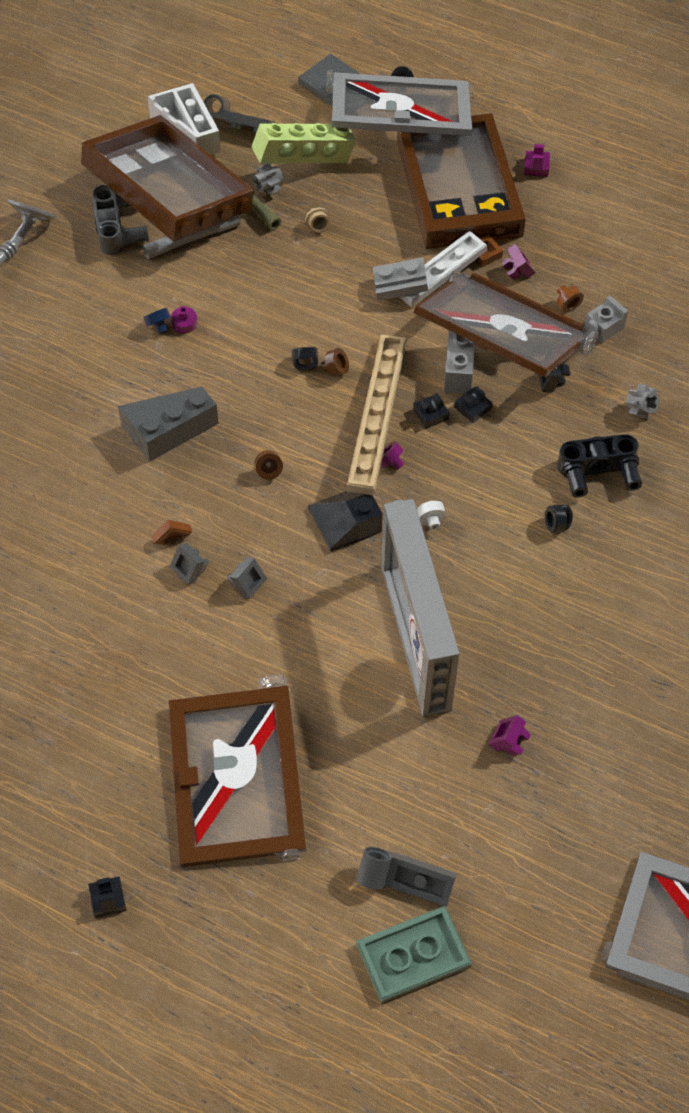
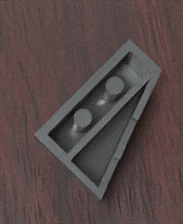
(168, 420)

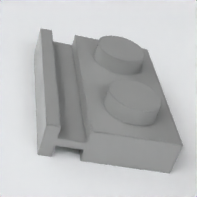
(400, 279)

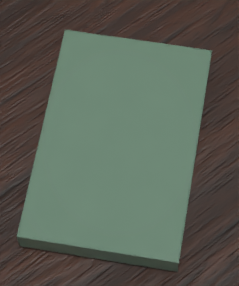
(413, 954)

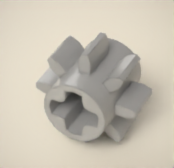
(268, 179)
(642, 401)

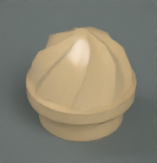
(317, 219)

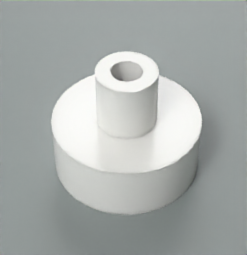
(431, 514)

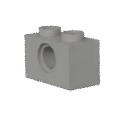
(458, 364)

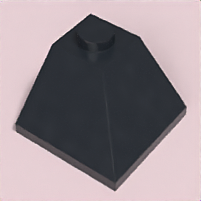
(347, 518)

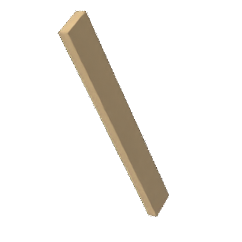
(376, 415)

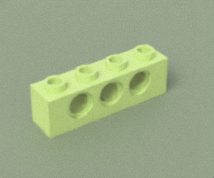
(302, 143)

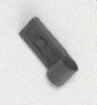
(236, 119)
(405, 874)

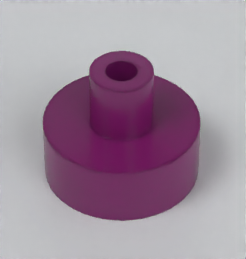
(184, 320)
(391, 456)

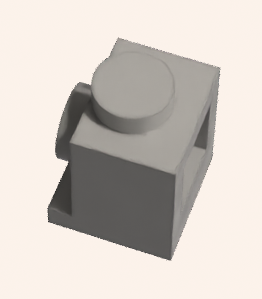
(607, 319)

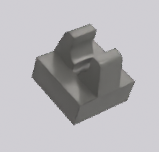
(188, 563)
(247, 577)

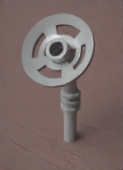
(29, 216)

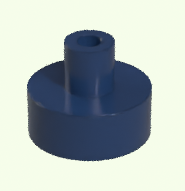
(157, 318)

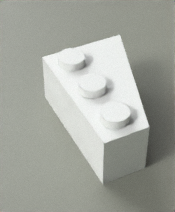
(189, 114)

